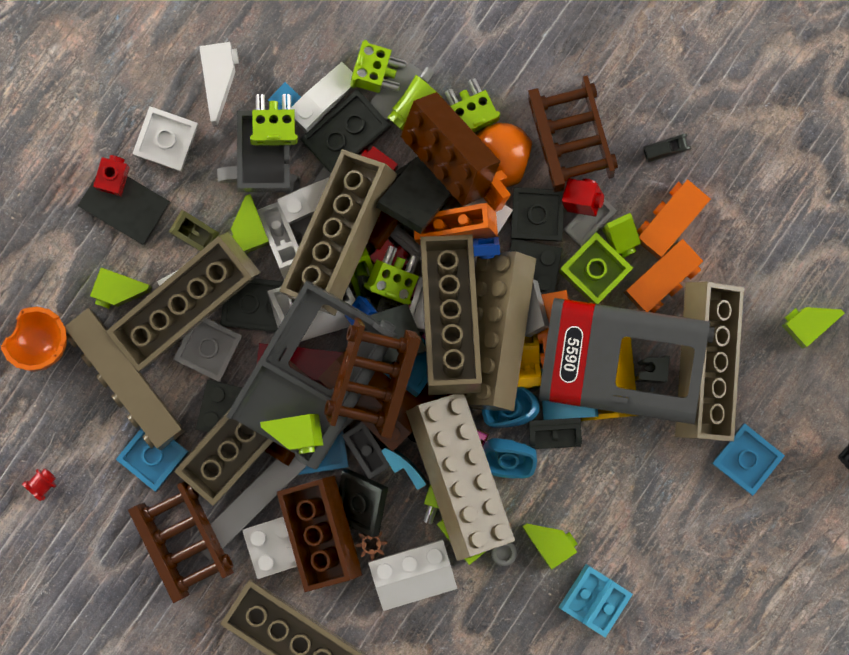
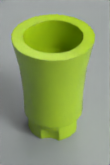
(417, 89)

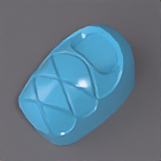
(525, 410)
(510, 458)

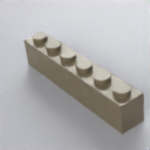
(126, 382)

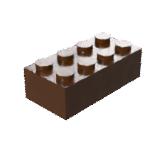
(450, 148)
(319, 533)

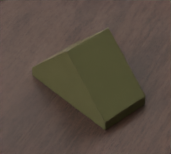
(192, 231)

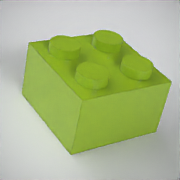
(595, 269)

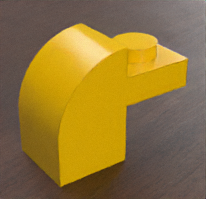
(530, 365)

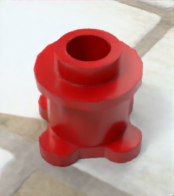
(40, 483)

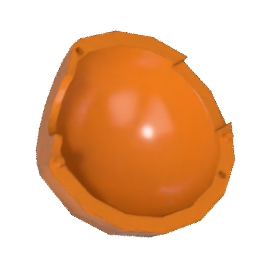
(511, 147)
(36, 341)

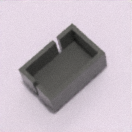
(260, 166)

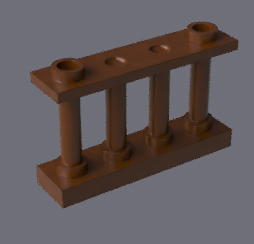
(553, 151)
(391, 396)
(166, 562)

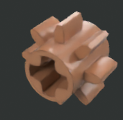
(372, 551)

